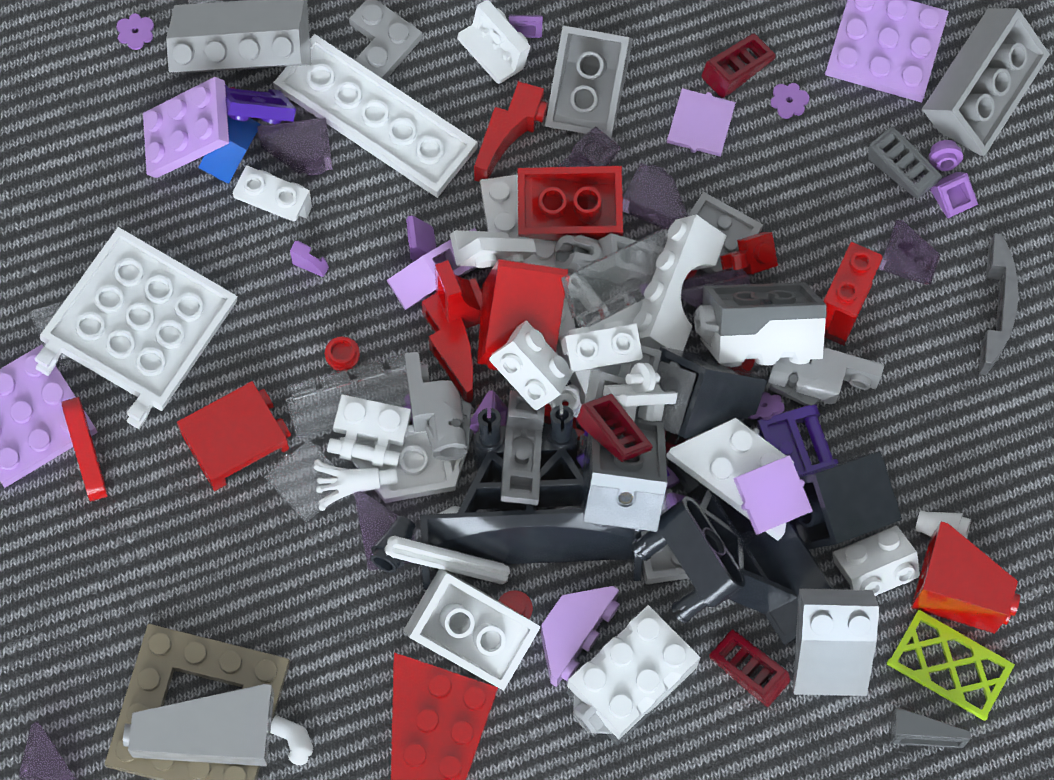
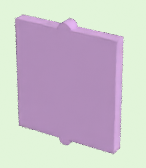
(701, 122)
(772, 494)

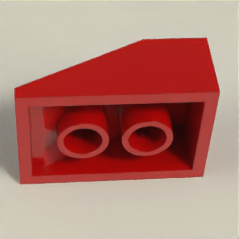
(570, 202)

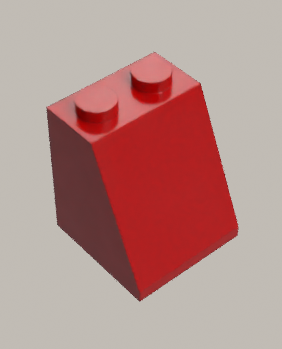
(519, 294)
(964, 583)

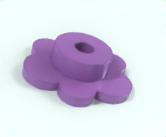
(135, 23)
(789, 93)
(768, 407)

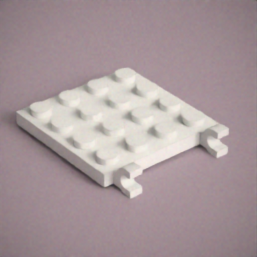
(136, 322)

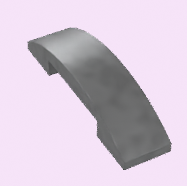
(1002, 268)
(522, 452)

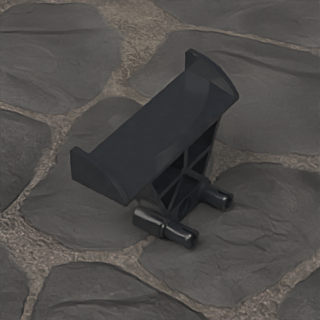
(529, 533)
(731, 561)

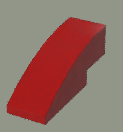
(450, 346)

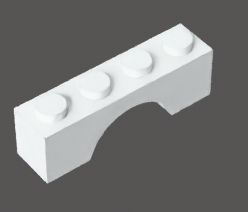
(689, 246)

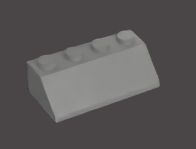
(238, 35)
(987, 79)

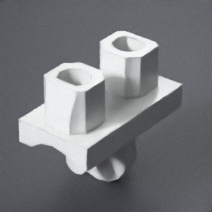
(642, 392)

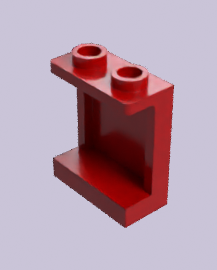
(849, 291)
(233, 433)

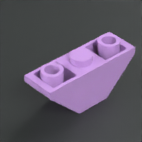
(418, 278)
(573, 627)

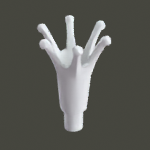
(350, 481)

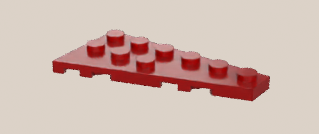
(436, 721)

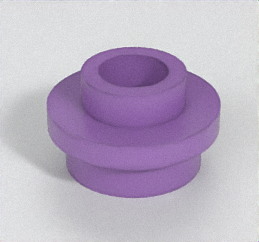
(945, 155)

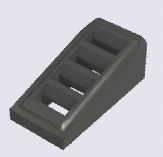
(888, 148)
(919, 730)

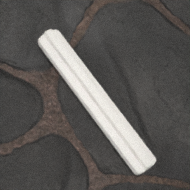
(447, 560)

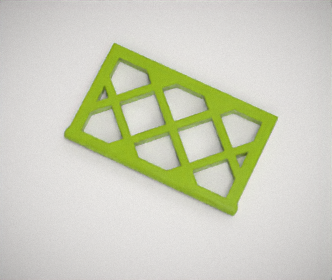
(978, 653)

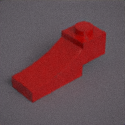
(508, 125)
(457, 295)

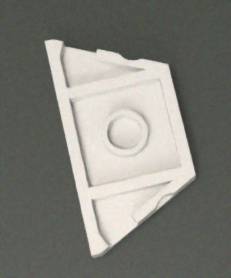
(723, 455)
(417, 471)

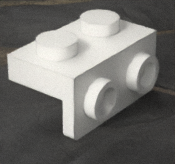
(495, 43)
(273, 194)
(485, 248)
(603, 347)
(532, 366)
(878, 562)

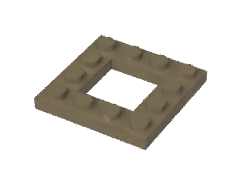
(171, 651)

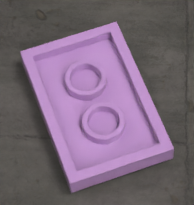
(186, 127)

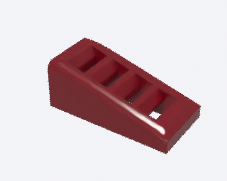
(723, 79)
(608, 408)
(772, 688)

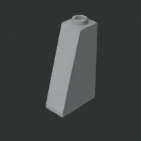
(209, 729)

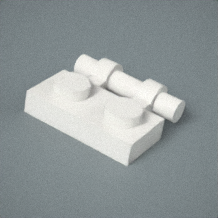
(370, 421)

